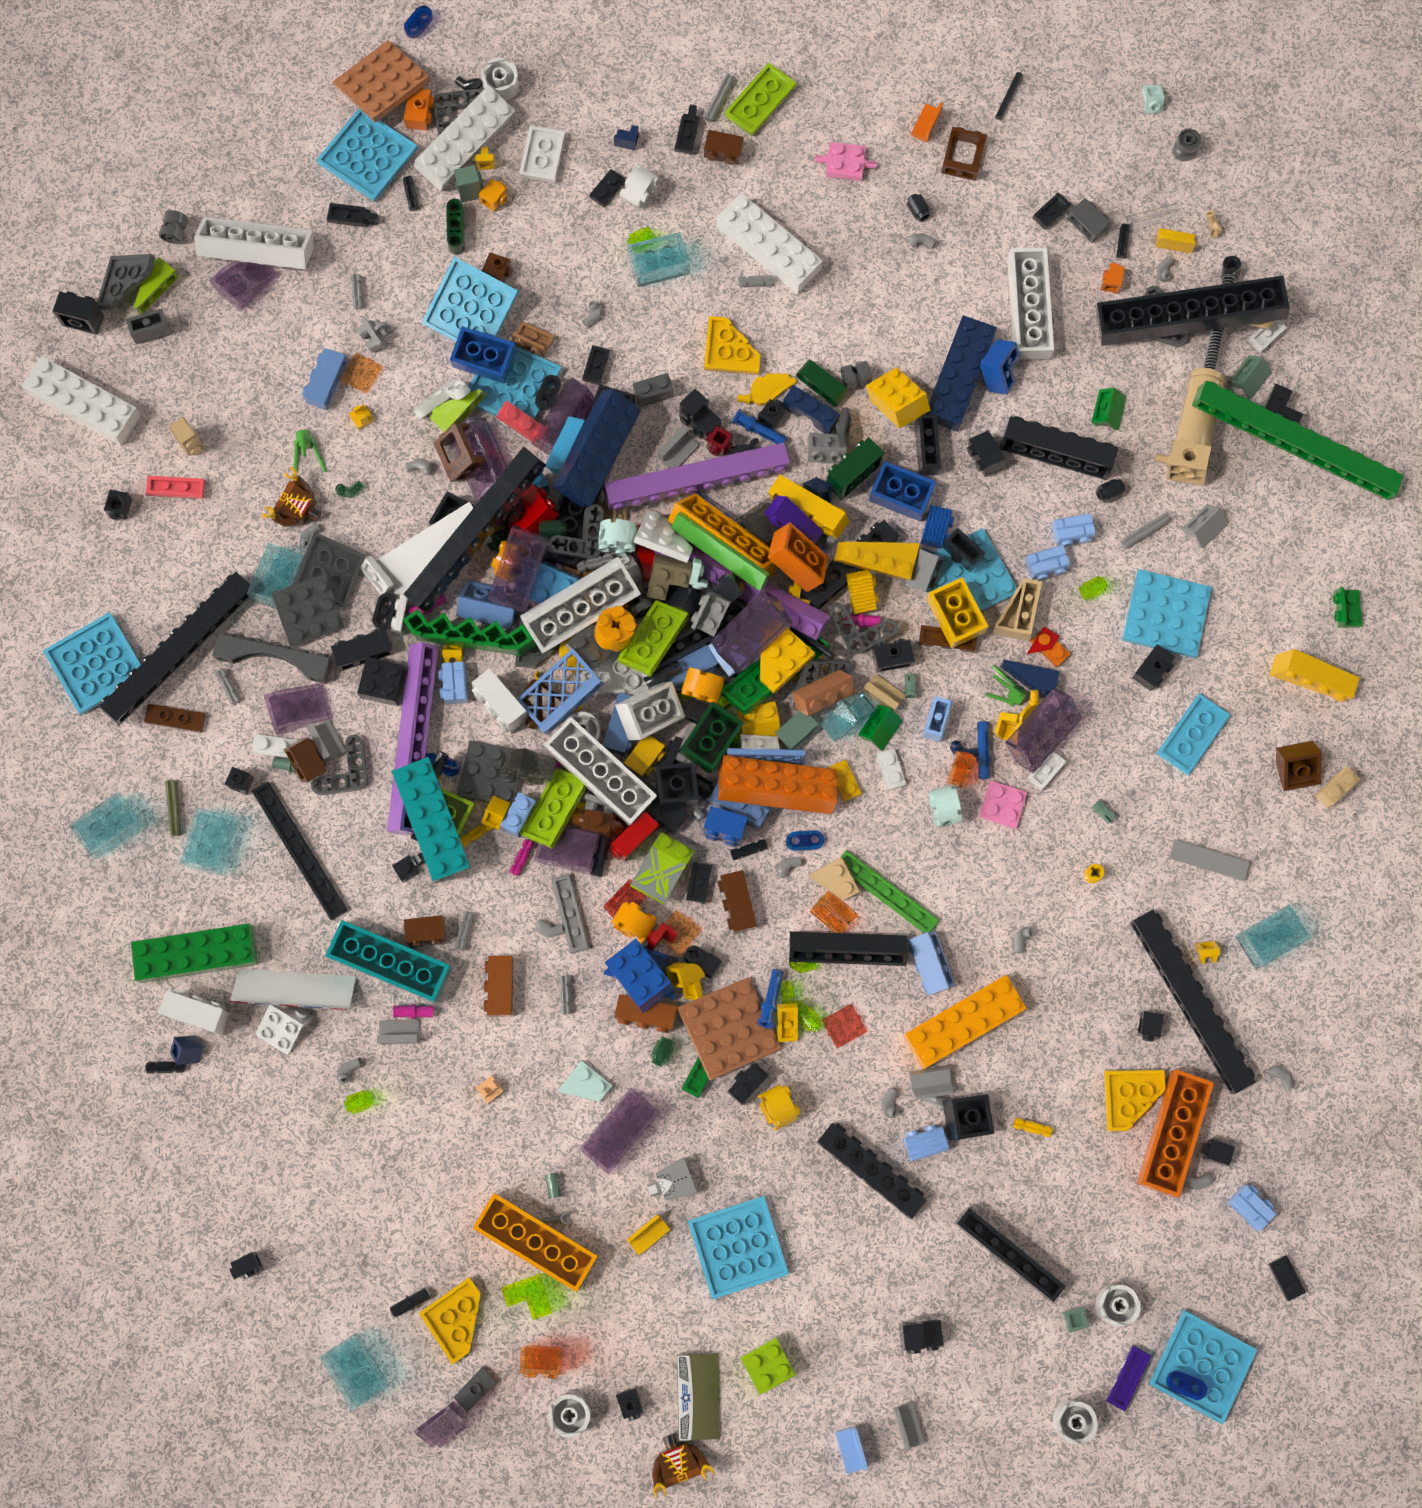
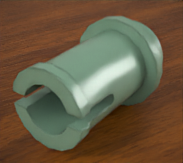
(910, 686)
(282, 763)
(1103, 811)
(552, 1185)

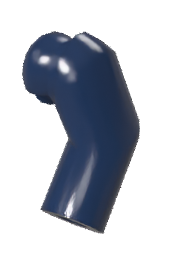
(955, 745)

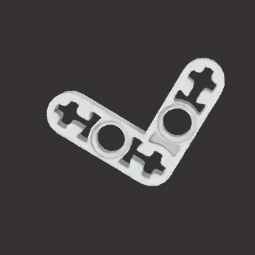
(454, 389)

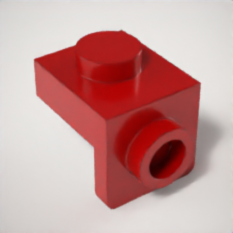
(663, 931)

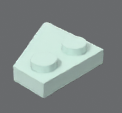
(585, 1084)

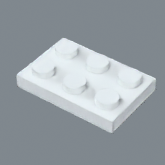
(542, 154)

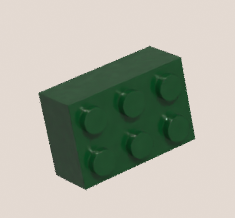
(855, 467)
(711, 737)

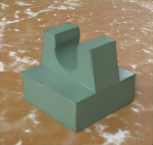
(1075, 1319)

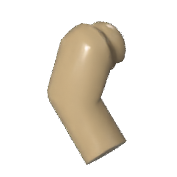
(1214, 225)

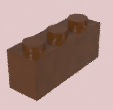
(737, 902)

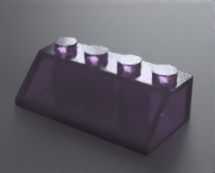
(573, 401)
(482, 444)
(751, 631)
(619, 1131)

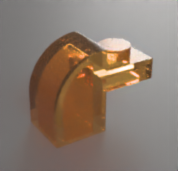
(961, 769)

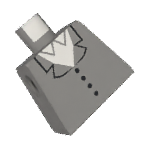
(673, 1181)

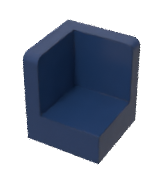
(627, 139)
(819, 488)
(186, 1050)

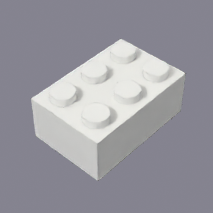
(499, 701)
(650, 711)
(194, 1011)

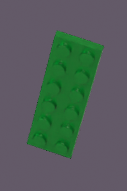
(748, 691)

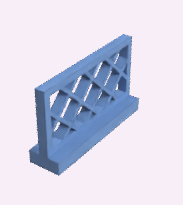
(567, 706)
(775, 755)

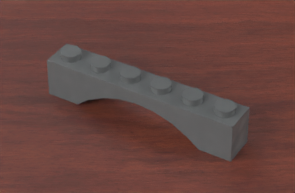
(234, 650)

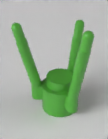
(303, 441)
(1015, 694)

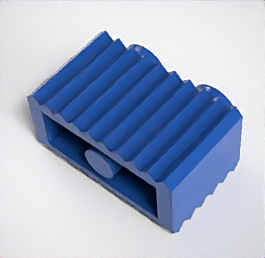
(936, 527)

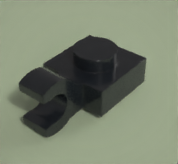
(741, 448)
(407, 867)

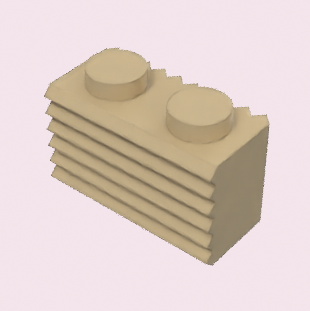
(186, 437)
(1337, 787)

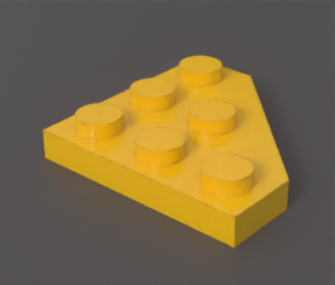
(728, 349)
(783, 660)
(1130, 1096)
(454, 1319)

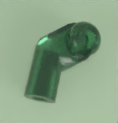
(349, 492)

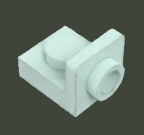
(1153, 98)
(697, 571)

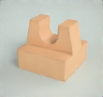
(489, 1089)

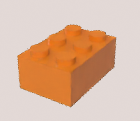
(798, 557)

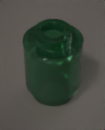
(552, 528)
(662, 1051)

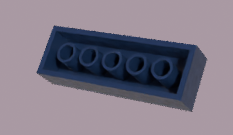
(960, 372)
(596, 448)

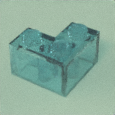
(847, 716)

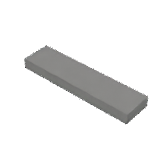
(1209, 860)
(570, 913)

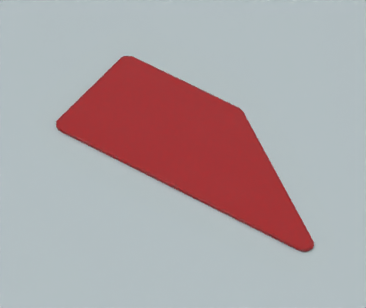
(1037, 647)

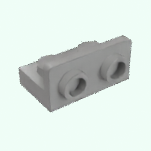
(825, 448)
(711, 613)

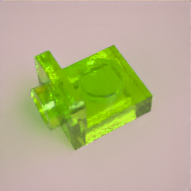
(788, 993)

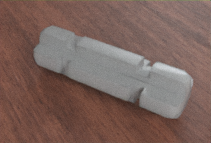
(755, 281)
(357, 293)
(594, 563)
(228, 686)
(464, 931)
(565, 995)

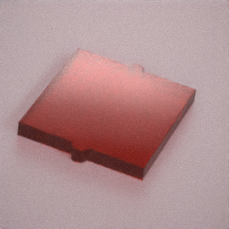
(844, 1026)

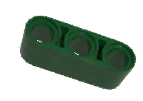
(453, 219)
(822, 383)

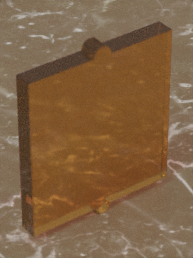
(361, 373)
(686, 932)

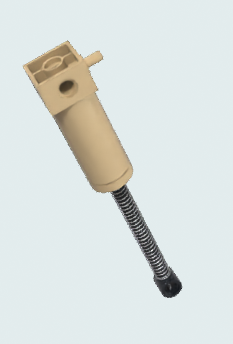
(1192, 447)

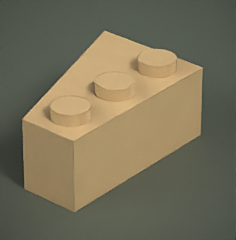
(1020, 613)

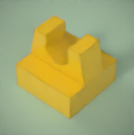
(485, 160)
(361, 416)
(452, 652)
(1207, 949)

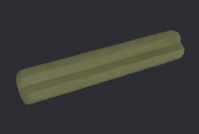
(173, 808)

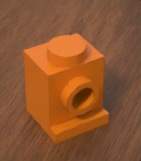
(1112, 278)

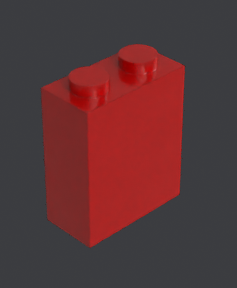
(537, 509)
(634, 836)

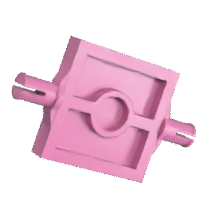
(845, 161)

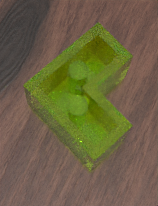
(532, 1291)

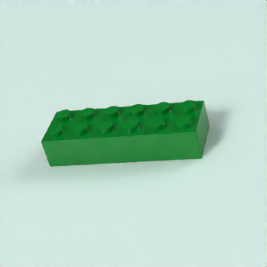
(194, 953)

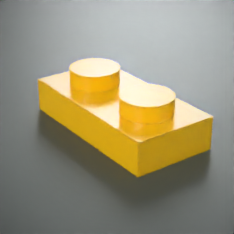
(846, 782)
(787, 1022)

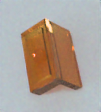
(833, 912)

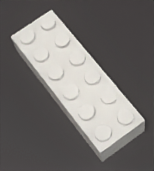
(464, 138)
(254, 243)
(769, 243)
(1030, 302)
(81, 400)
(579, 604)
(600, 771)

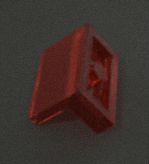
(624, 894)

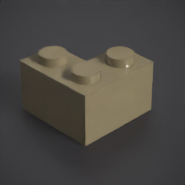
(667, 571)

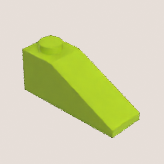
(155, 285)
(456, 410)

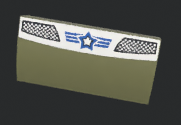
(698, 1397)

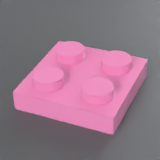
(1003, 804)

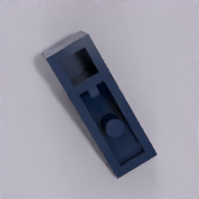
(1032, 676)

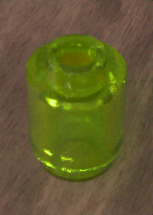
(640, 235)
(1093, 588)
(809, 1018)
(358, 1102)

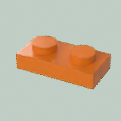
(1056, 654)

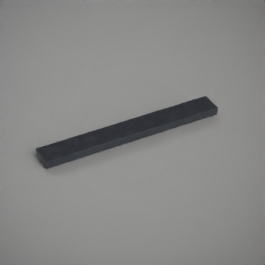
(299, 851)

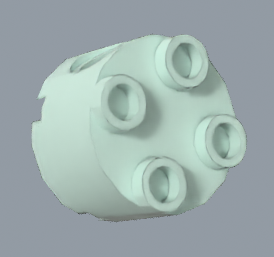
(617, 536)
(946, 806)

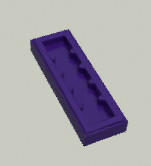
(1128, 1378)

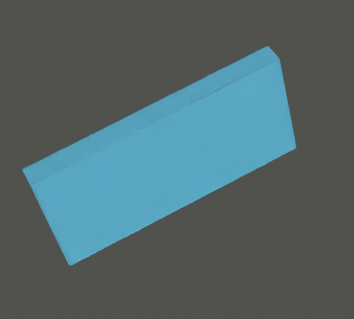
(1193, 734)

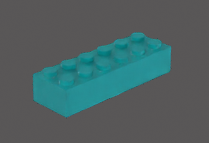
(431, 819)
(388, 961)

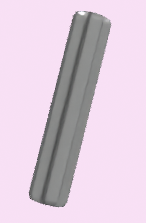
(719, 97)
(1144, 531)

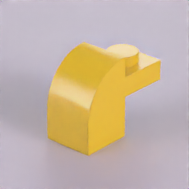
(686, 977)

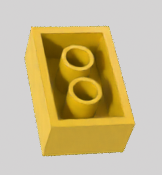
(898, 397)
(957, 612)

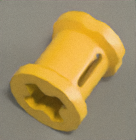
(1094, 867)

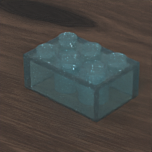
(658, 259)
(273, 573)
(106, 825)
(209, 841)
(1272, 936)
(354, 1371)

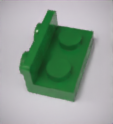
(1348, 608)

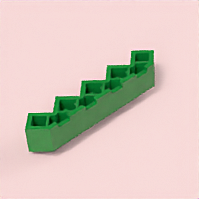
(469, 635)

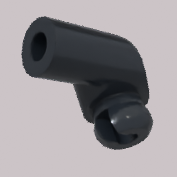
(474, 83)

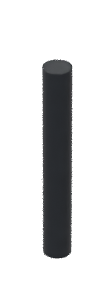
(1008, 96)
(814, 643)

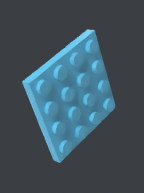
(367, 155)
(469, 300)
(520, 386)
(987, 581)
(1166, 613)
(92, 662)
(738, 1247)
(1206, 1355)

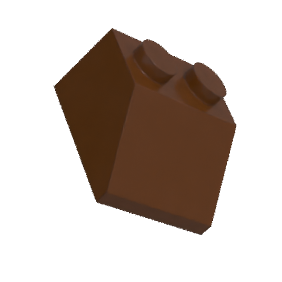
(1299, 765)

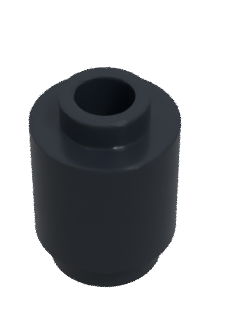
(918, 207)
(1110, 490)
(704, 786)

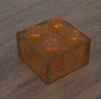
(541, 1360)

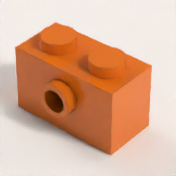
(418, 110)

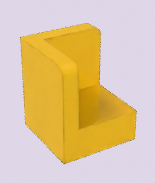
(1006, 725)
(495, 812)

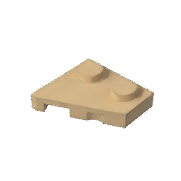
(836, 879)

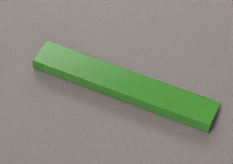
(720, 551)
(889, 894)

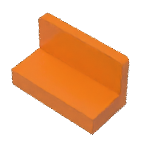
(927, 122)

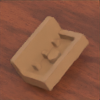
(532, 339)

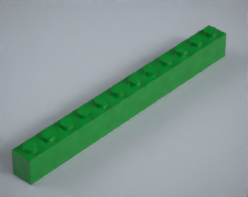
(1297, 440)

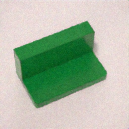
(1109, 408)
(880, 727)

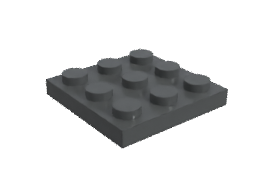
(335, 560)
(307, 609)
(481, 774)

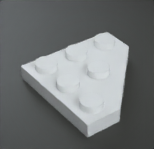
(658, 535)
(618, 677)

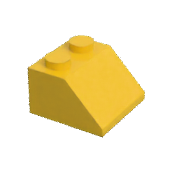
(761, 720)

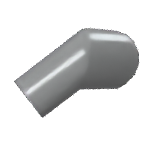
(1162, 269)
(594, 314)
(419, 464)
(306, 534)
(546, 930)
(345, 1070)
(888, 1105)

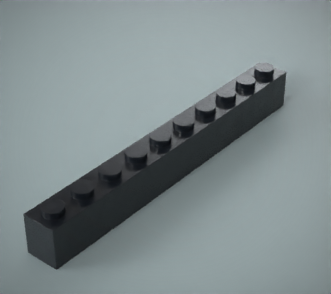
(475, 529)
(176, 649)
(1193, 1002)

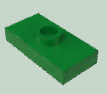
(696, 1080)

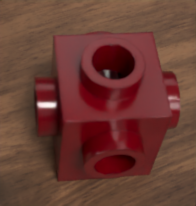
(719, 436)

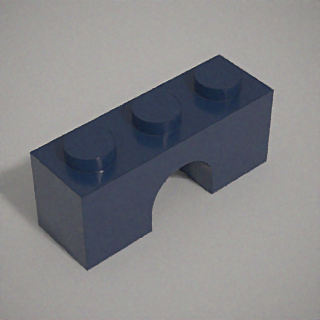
(802, 403)

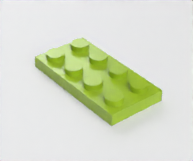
(760, 99)
(653, 638)
(553, 809)

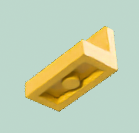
(1175, 240)
(648, 1234)

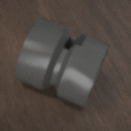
(1186, 144)
(173, 227)
(856, 375)
(641, 604)

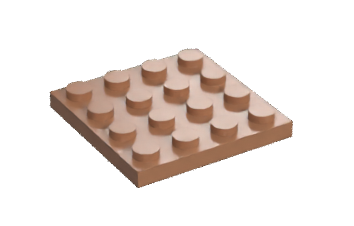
(381, 81)
(727, 1029)

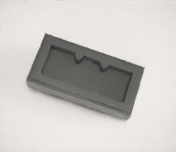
(843, 426)
(475, 1389)

